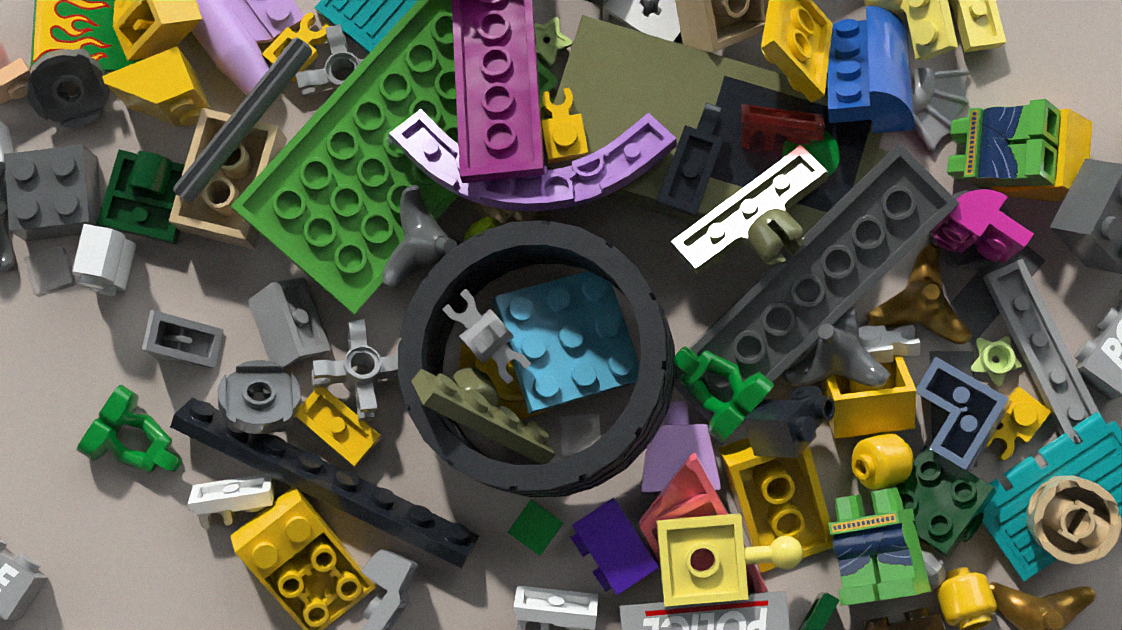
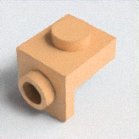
(14, 81)

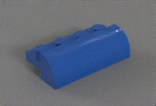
(871, 72)

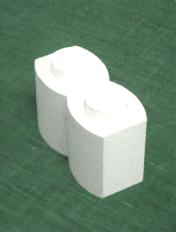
(103, 259)

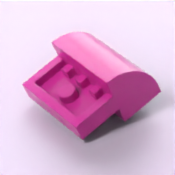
(980, 222)

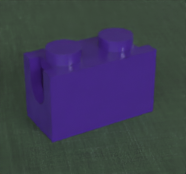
(613, 546)

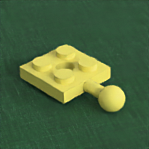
(727, 576)

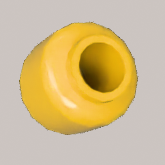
(882, 461)
(966, 599)

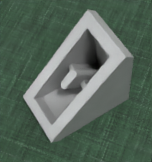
(181, 340)

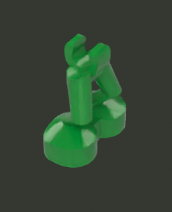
(745, 394)
(118, 412)

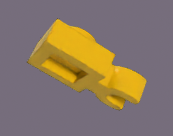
(308, 36)
(563, 133)
(1019, 422)

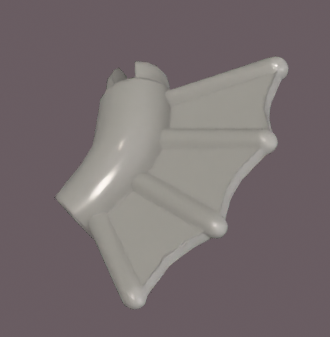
(937, 102)

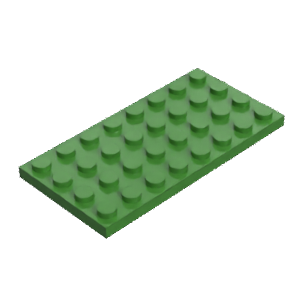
(341, 178)

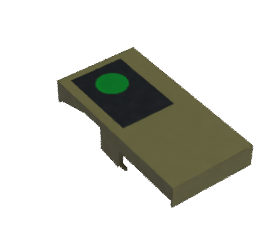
(628, 73)

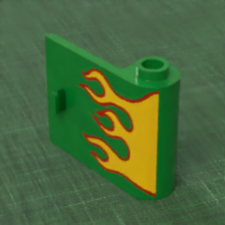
(75, 26)

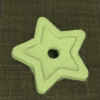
(557, 42)
(1005, 354)

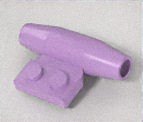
(234, 30)

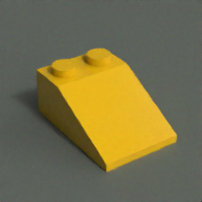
(777, 498)

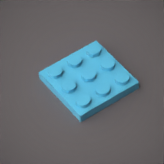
(571, 339)

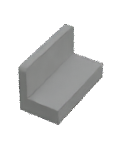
(288, 322)

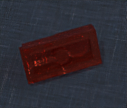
(797, 126)

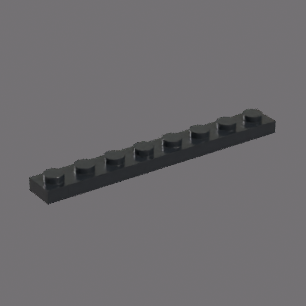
(328, 483)

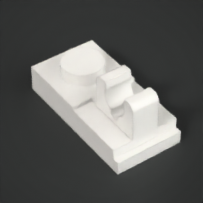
(231, 495)
(555, 607)

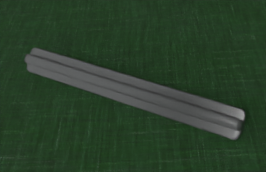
(242, 120)

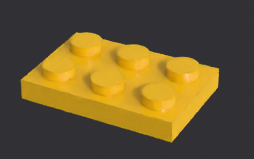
(799, 43)

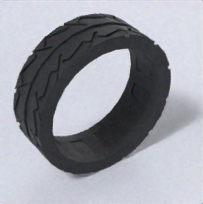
(472, 268)

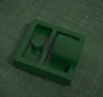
(141, 196)
(944, 501)

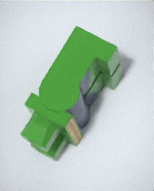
(1007, 145)
(879, 551)

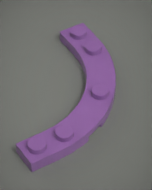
(559, 188)

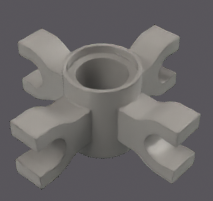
(318, 80)
(486, 336)
(332, 372)

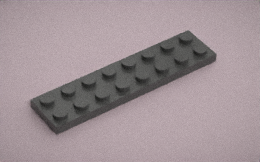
(828, 275)

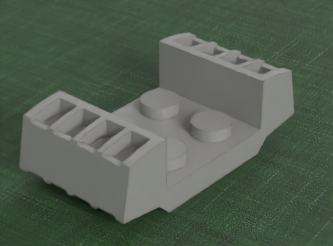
(395, 575)

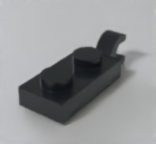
(692, 165)

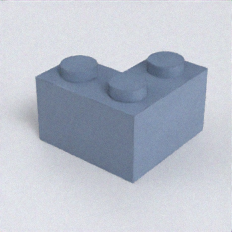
(972, 408)

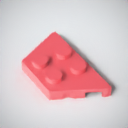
(688, 496)

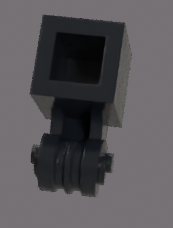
(788, 426)

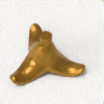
(922, 302)
(1041, 613)

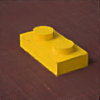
(338, 425)

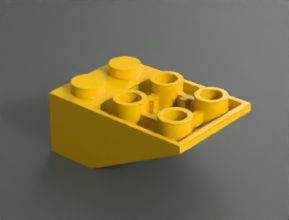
(153, 25)
(301, 561)

